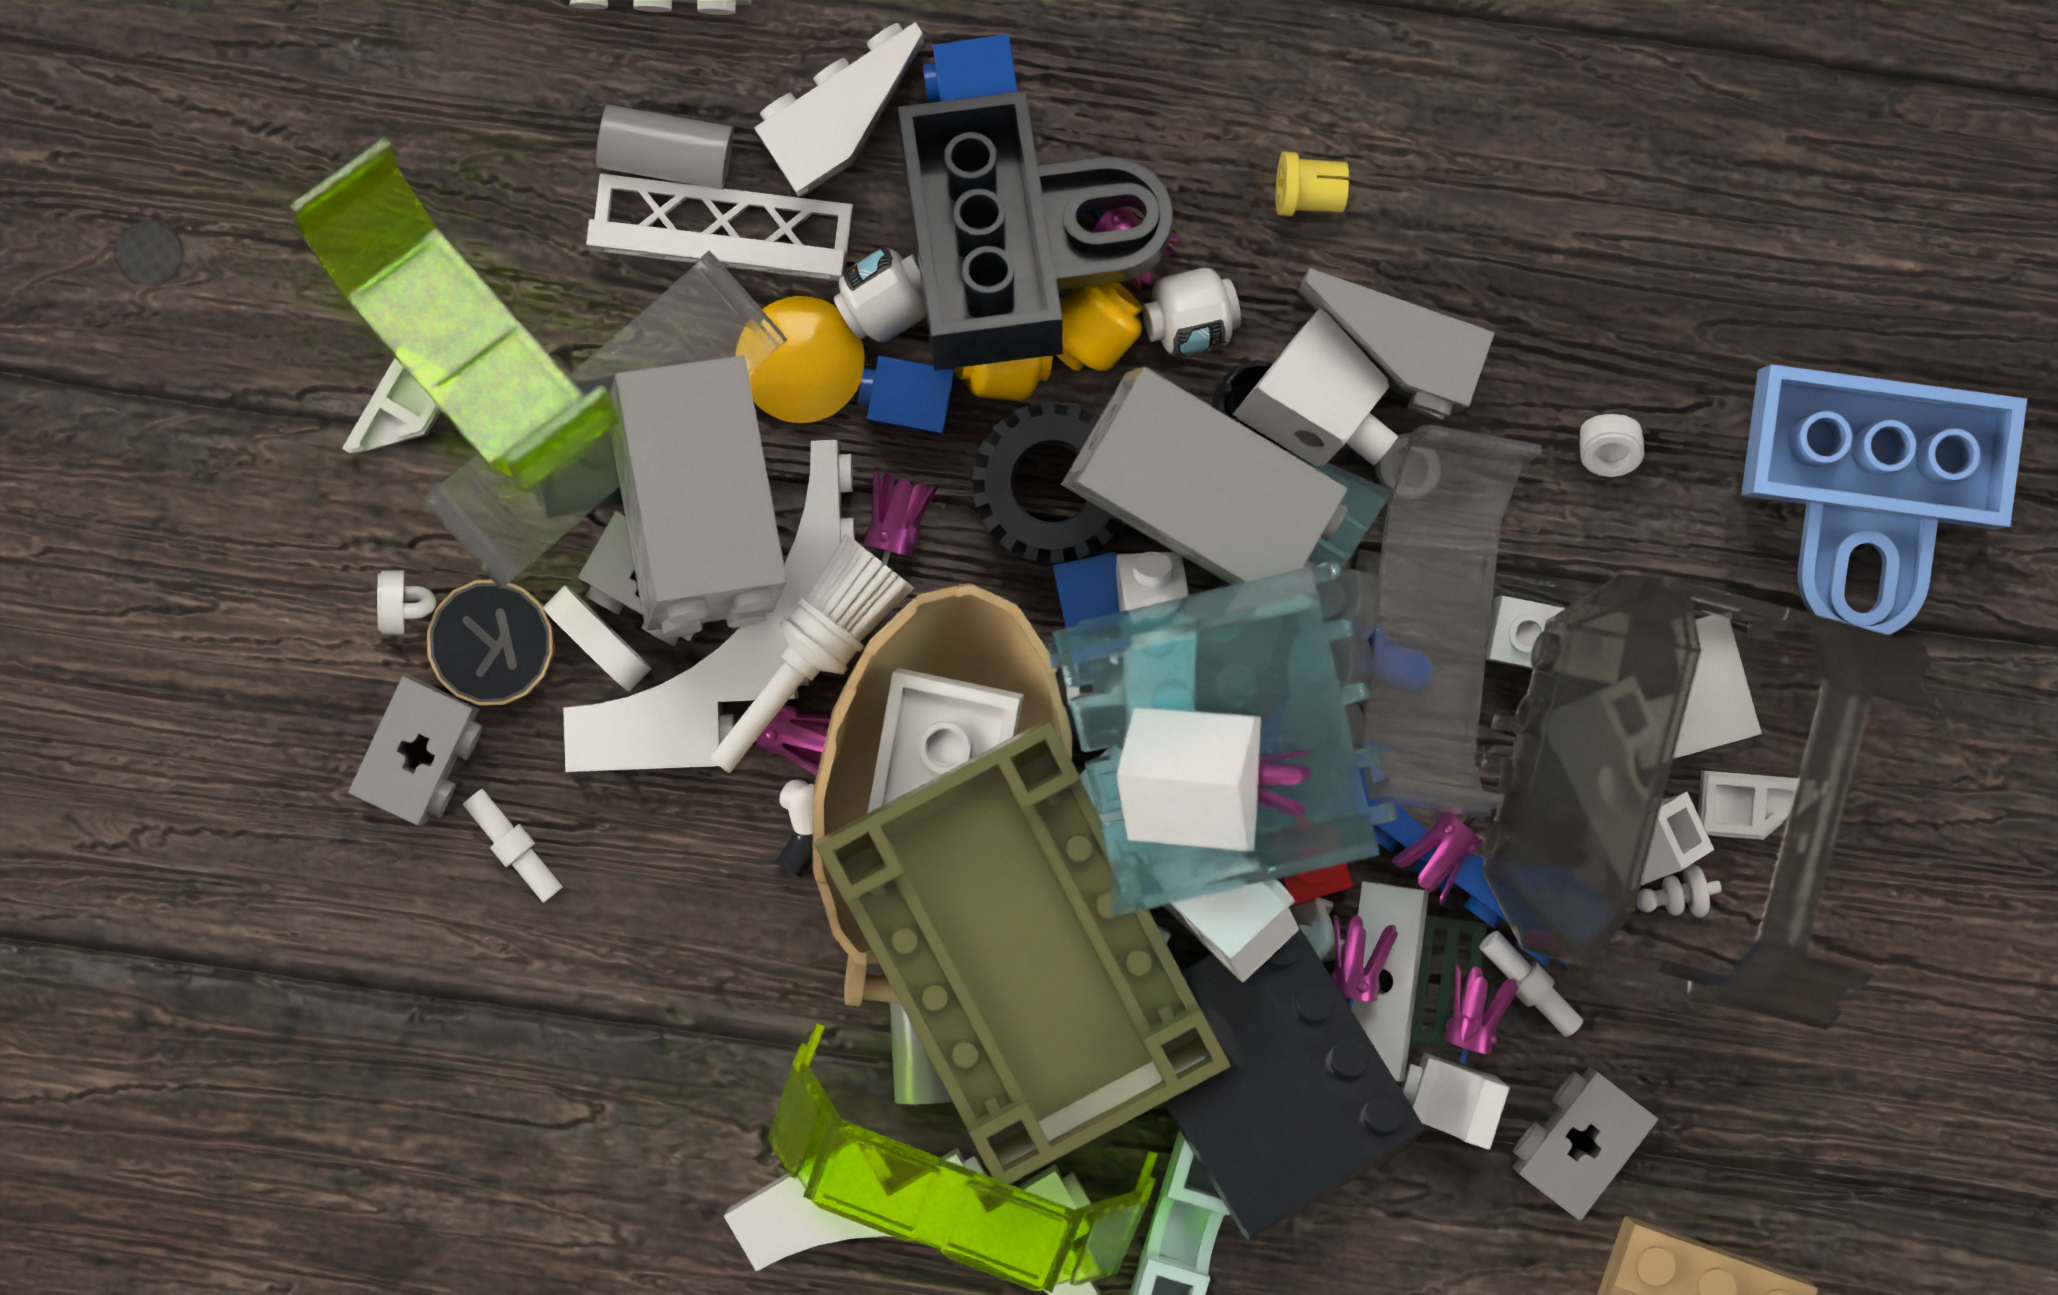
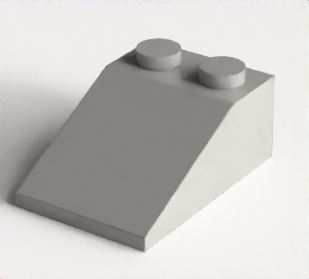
(1415, 348)

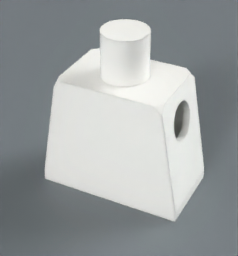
(1320, 397)

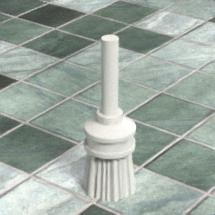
(821, 636)

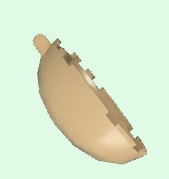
(941, 633)

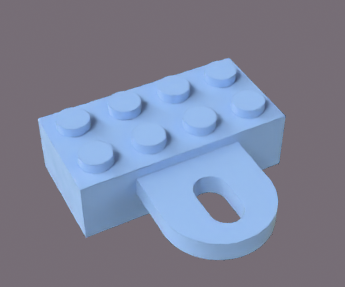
(1879, 471)

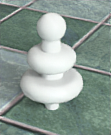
(1674, 895)

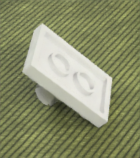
(936, 727)

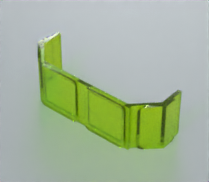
(446, 322)
(945, 1203)

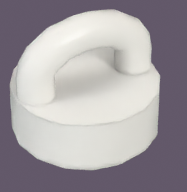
(1611, 444)
(392, 598)

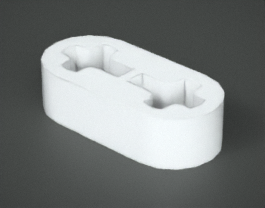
(597, 638)

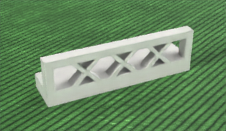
(730, 250)

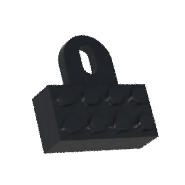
(1005, 232)

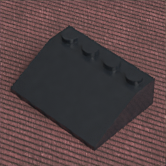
(1302, 1092)

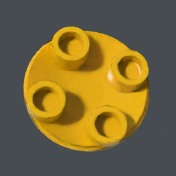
(815, 366)

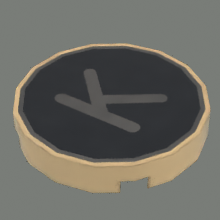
(490, 642)

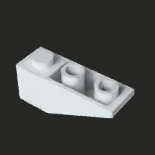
(831, 123)

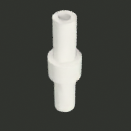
(512, 845)
(1533, 983)

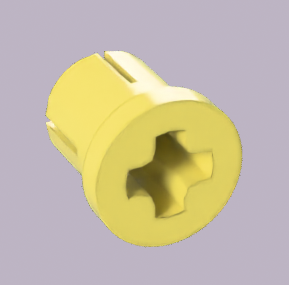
(1310, 185)

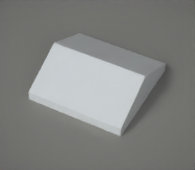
(1190, 778)

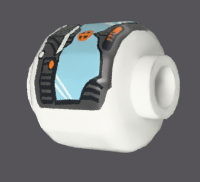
(881, 295)
(1192, 312)

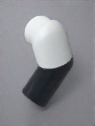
(798, 852)

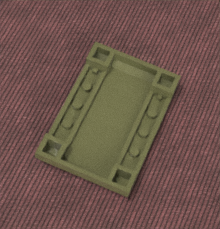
(1008, 956)

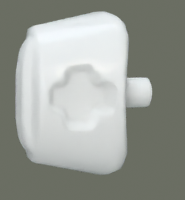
(1317, 926)

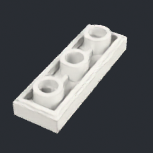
(1391, 1015)

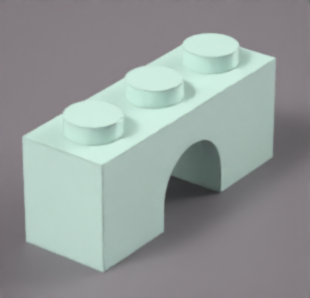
(1181, 1230)

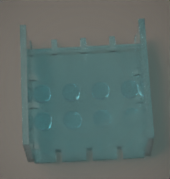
(1237, 653)

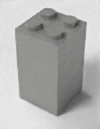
(1204, 483)
(696, 495)

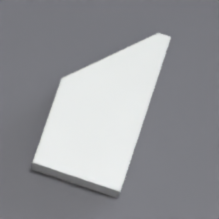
(1744, 803)

